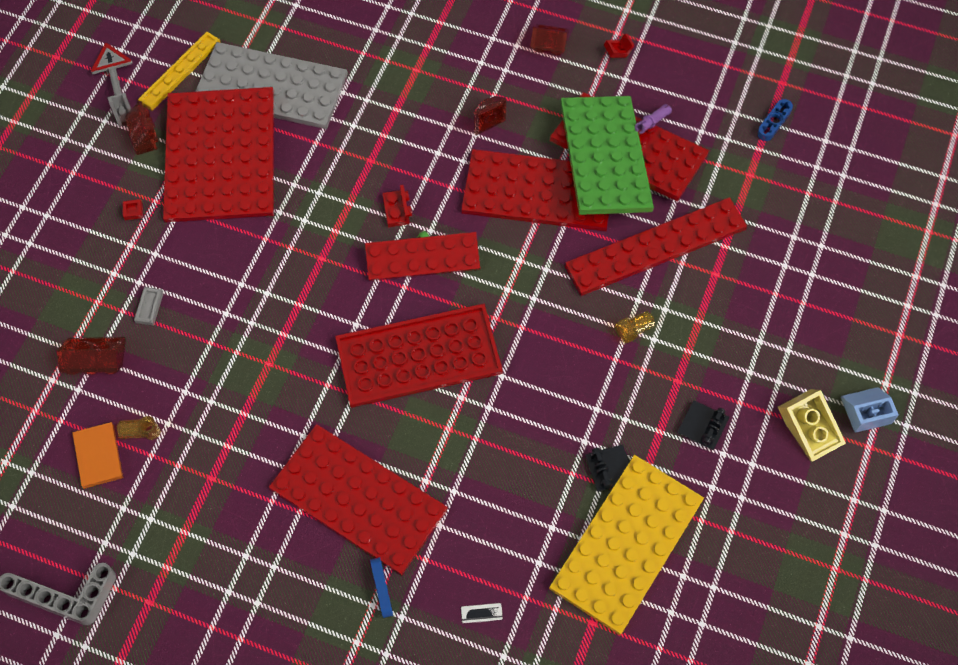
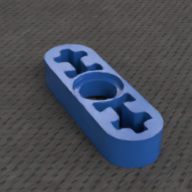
(774, 127)
(381, 587)

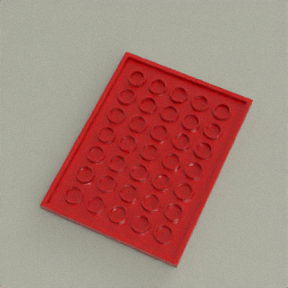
(219, 155)

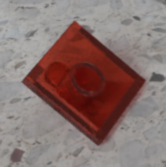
(489, 114)

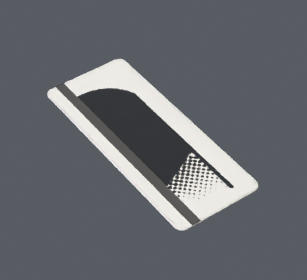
(481, 613)

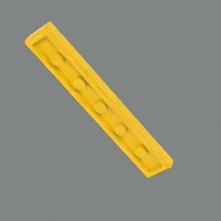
(179, 71)

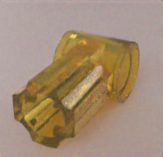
(630, 328)
(137, 428)

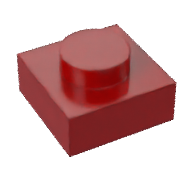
(132, 209)

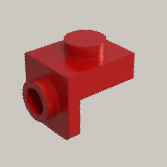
(619, 48)

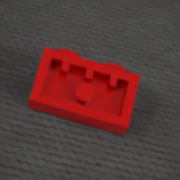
(396, 207)

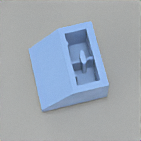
(869, 409)

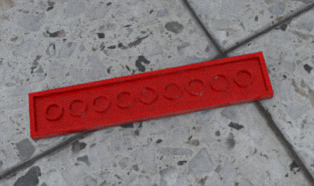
(655, 246)

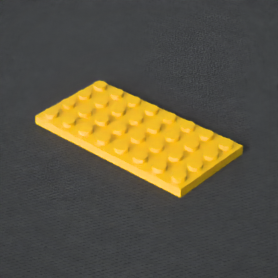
(626, 544)

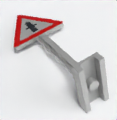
(109, 60)

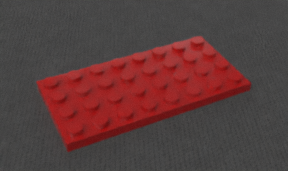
(667, 158)
(525, 191)
(418, 355)
(359, 499)

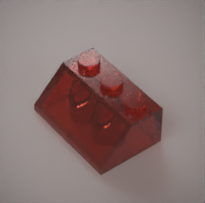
(91, 355)

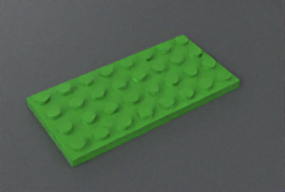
(606, 155)

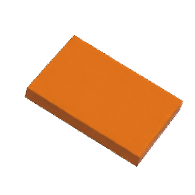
(97, 455)

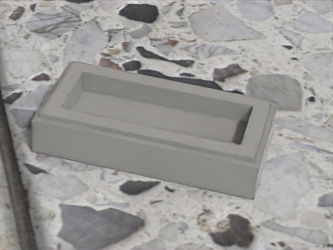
(148, 306)

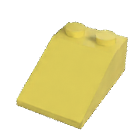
(812, 424)

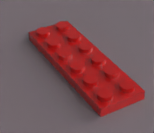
(422, 256)

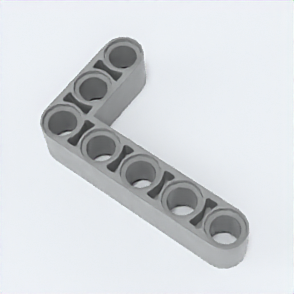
(58, 599)

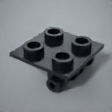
(703, 424)
(607, 466)

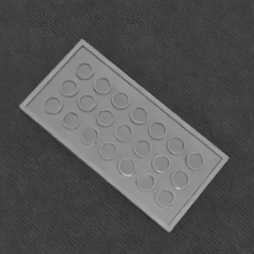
(302, 89)

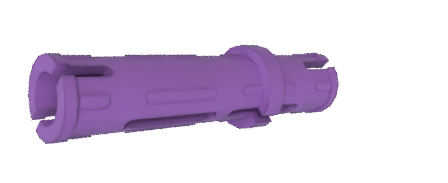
(650, 120)

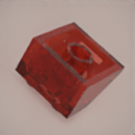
(549, 39)

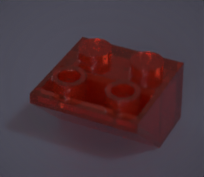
(141, 129)

